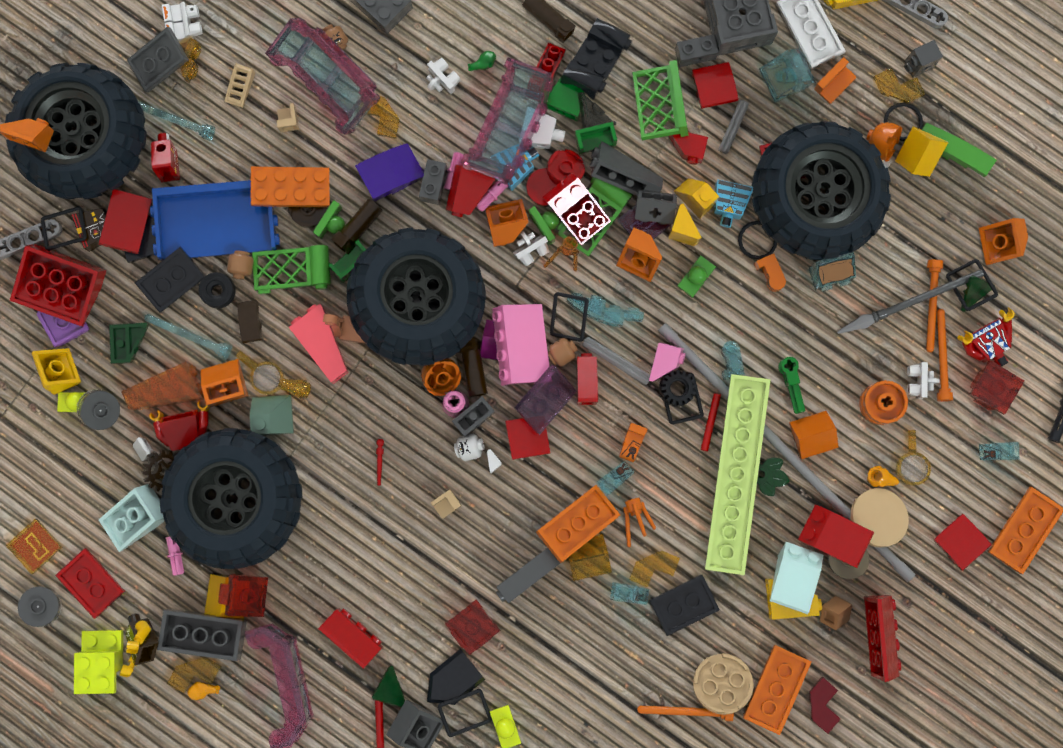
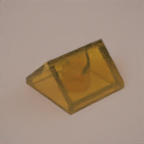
(590, 559)

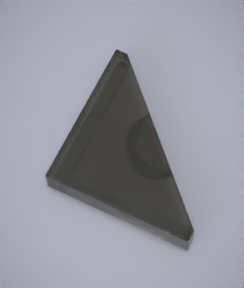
(591, 113)

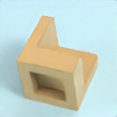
(287, 119)
(446, 504)

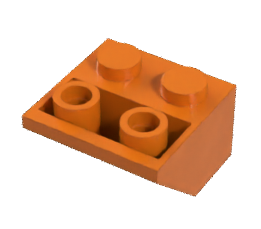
(223, 383)

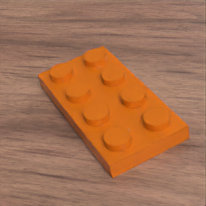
(290, 186)
(578, 523)
(1026, 530)
(777, 689)

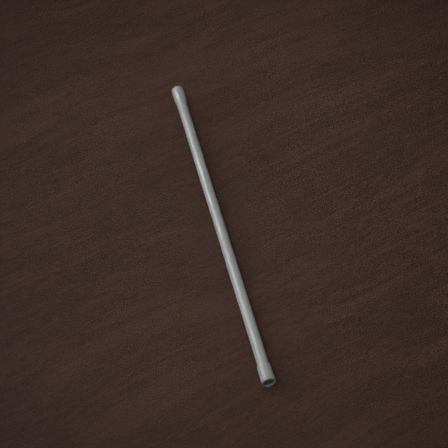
(673, 338)

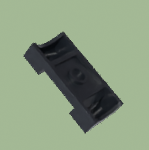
(596, 58)

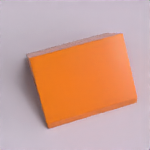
(814, 434)

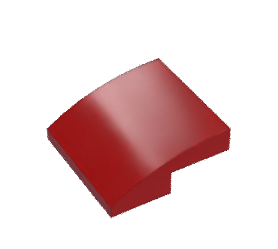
(715, 85)
(525, 441)
(962, 542)

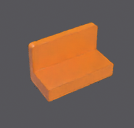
(835, 81)

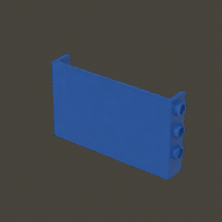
(211, 220)

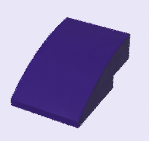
(390, 171)

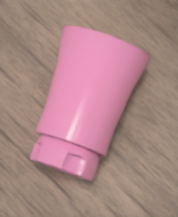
(455, 411)

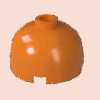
(884, 138)
(441, 377)

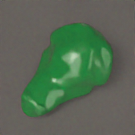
(485, 61)

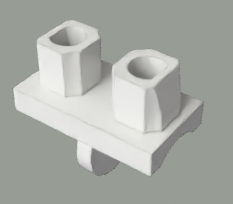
(437, 69)
(538, 243)
(925, 380)

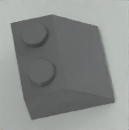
(415, 726)

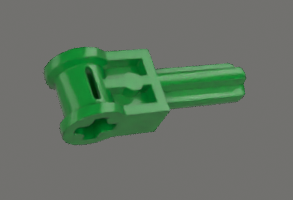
(792, 381)

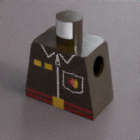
(94, 224)

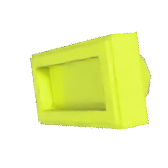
(68, 401)
(505, 727)

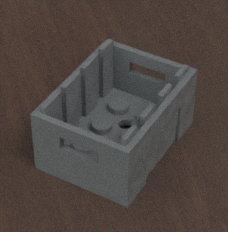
(737, 31)

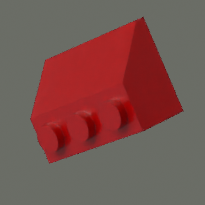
(351, 637)

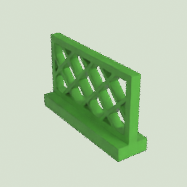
(676, 102)

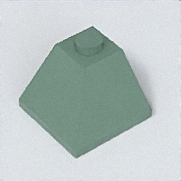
(271, 415)

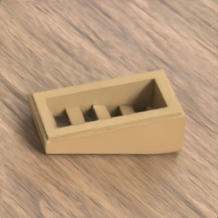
(233, 83)

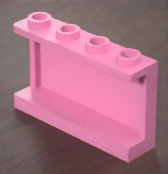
(520, 343)

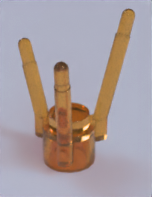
(568, 248)

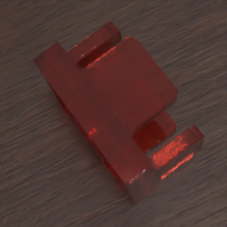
(995, 387)
(244, 595)
(472, 627)

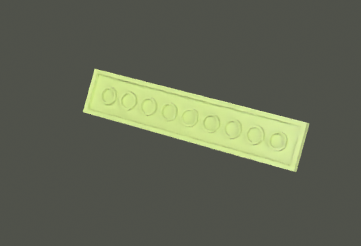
(737, 474)

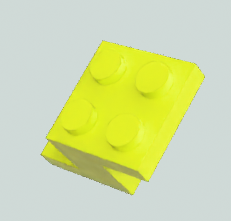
(98, 662)

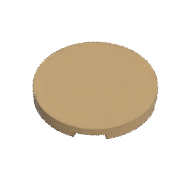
(881, 513)
(723, 684)

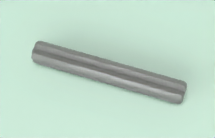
(616, 360)

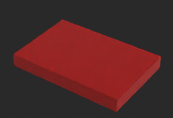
(125, 221)
(90, 583)

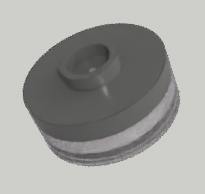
(98, 409)
(39, 607)

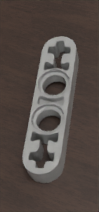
(911, 9)
(24, 236)

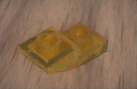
(190, 68)

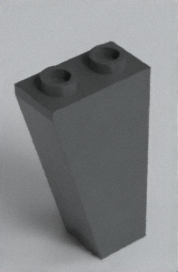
(622, 171)
(526, 576)

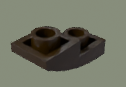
(249, 322)

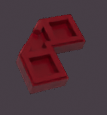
(819, 697)

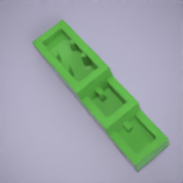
(962, 151)

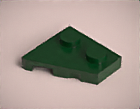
(125, 341)

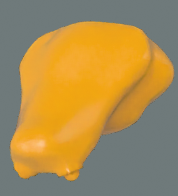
(881, 477)
(200, 690)

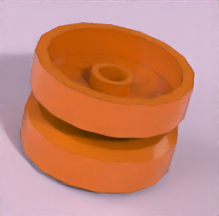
(894, 398)

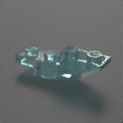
(610, 316)

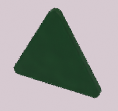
(975, 290)
(389, 689)

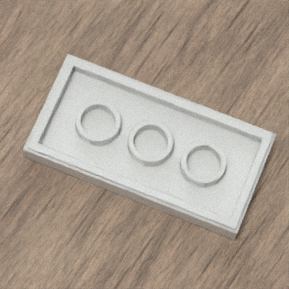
(811, 30)

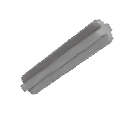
(733, 126)

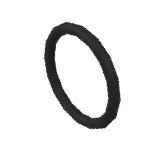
(909, 106)
(743, 249)

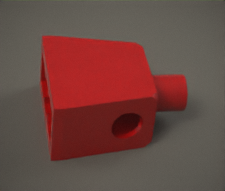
(165, 159)

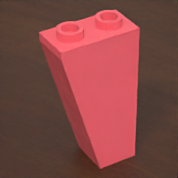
(320, 342)

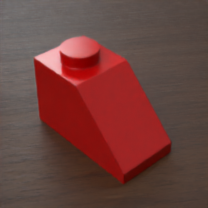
(690, 147)

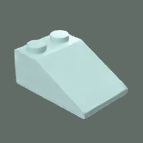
(133, 517)
(796, 577)

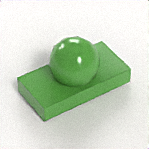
(330, 221)
(545, 223)
(696, 276)

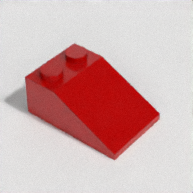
(836, 536)

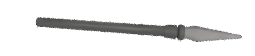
(867, 320)

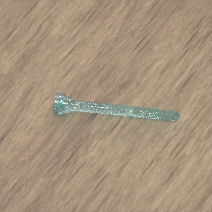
(206, 131)
(223, 350)

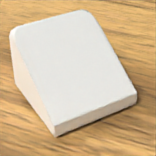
(143, 448)
(494, 462)

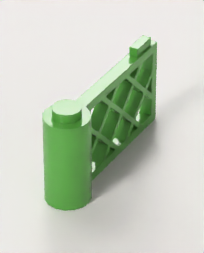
(613, 197)
(316, 268)

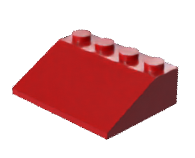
(57, 284)
(882, 637)

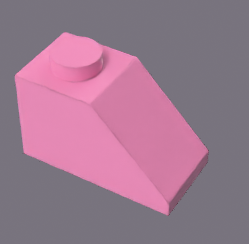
(666, 360)

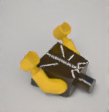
(140, 643)

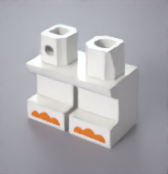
(178, 19)

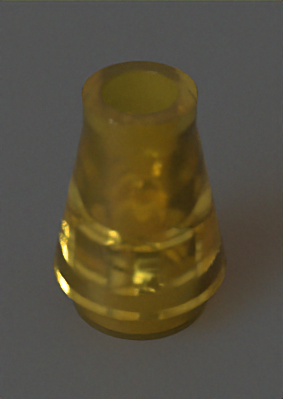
(298, 388)

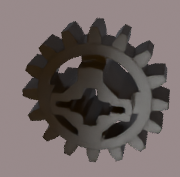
(155, 475)

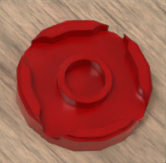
(563, 164)
(538, 185)

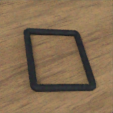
(78, 208)
(985, 276)
(554, 314)
(688, 418)
(457, 699)

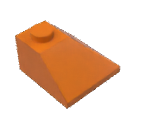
(28, 133)
(506, 221)
(1004, 240)
(640, 255)

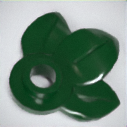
(772, 477)

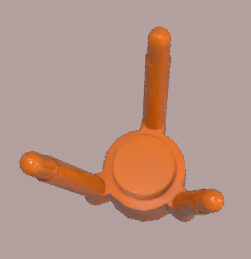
(636, 507)

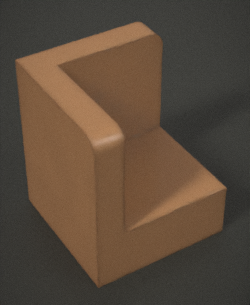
(835, 613)

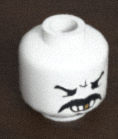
(469, 447)

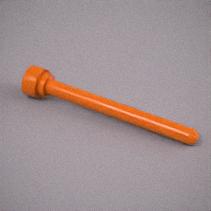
(934, 268)
(945, 392)
(682, 711)

